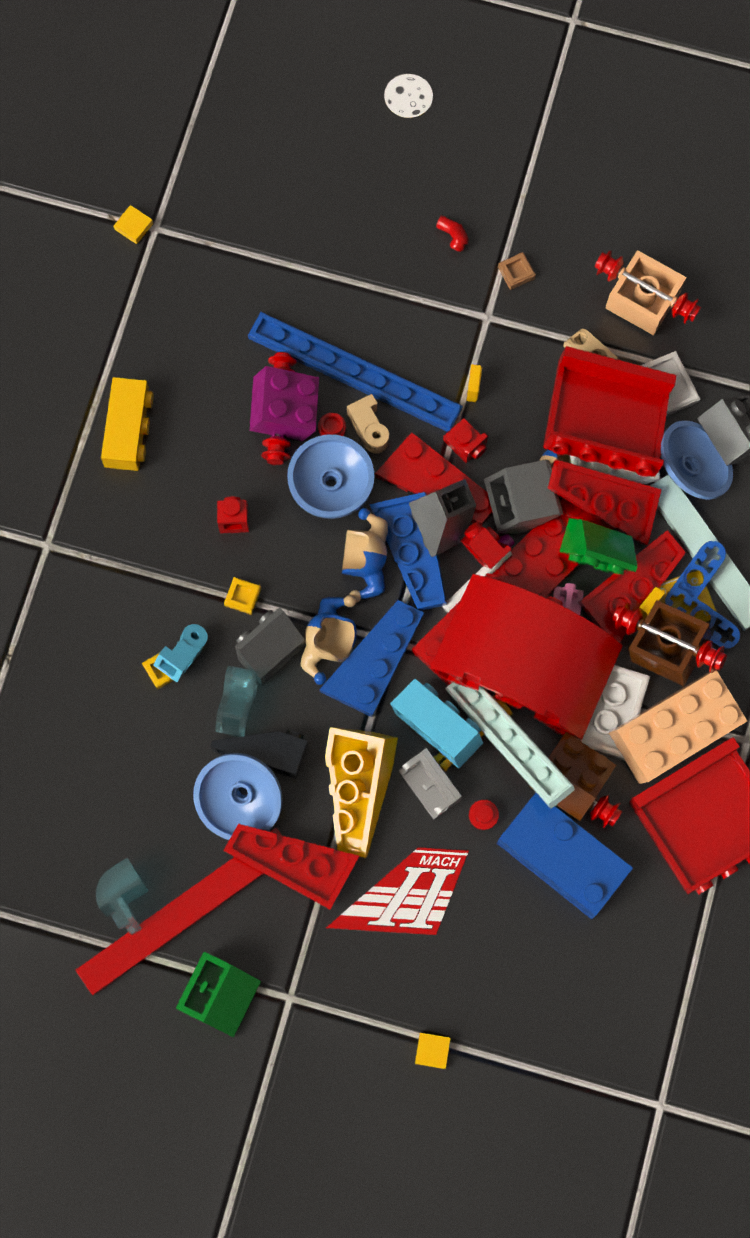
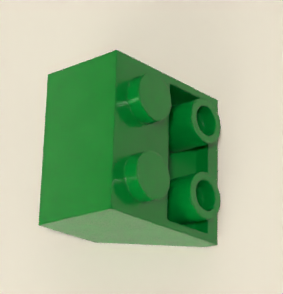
(599, 547)
(218, 994)

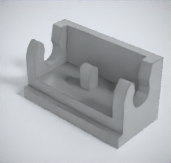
(430, 784)

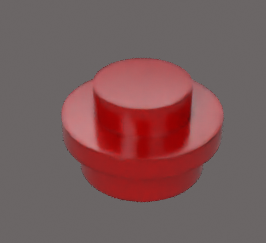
(332, 424)
(483, 814)

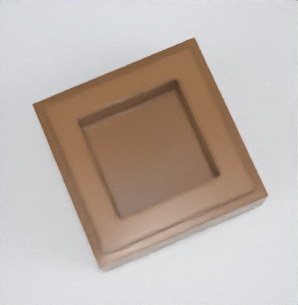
(516, 271)

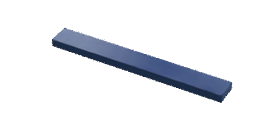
(355, 372)

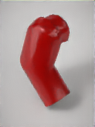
(456, 231)

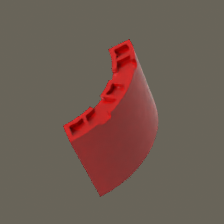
(528, 653)

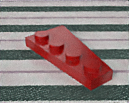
(653, 568)
(300, 865)

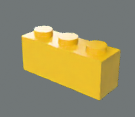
(126, 424)

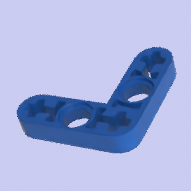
(692, 592)

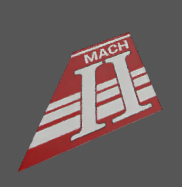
(409, 896)

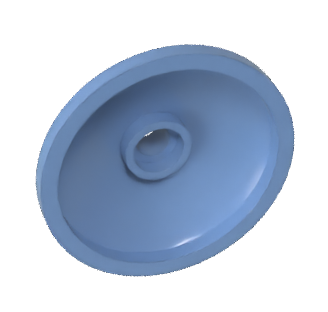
(327, 459)
(694, 461)
(222, 804)

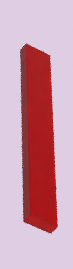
(167, 923)

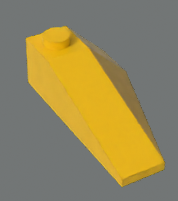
(359, 778)

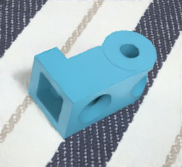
(189, 646)

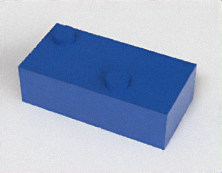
(564, 856)

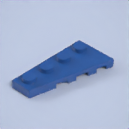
(406, 543)
(372, 664)

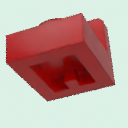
(466, 441)

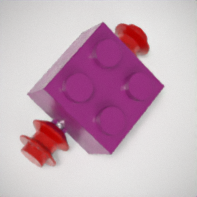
(283, 406)

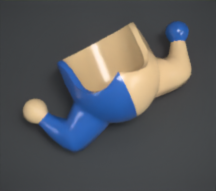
(366, 555)
(328, 636)

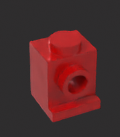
(232, 515)
(484, 545)

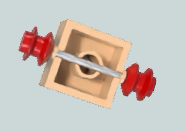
(645, 291)

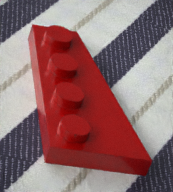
(421, 469)
(614, 500)

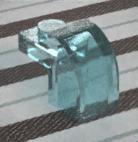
(237, 701)
(116, 890)

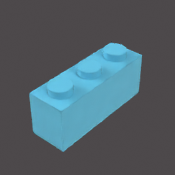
(437, 722)

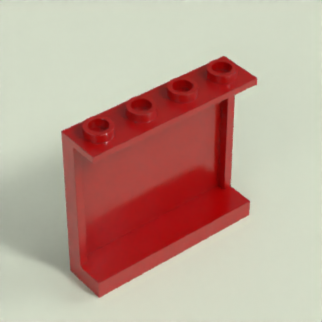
(608, 411)
(701, 817)

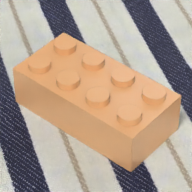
(677, 727)

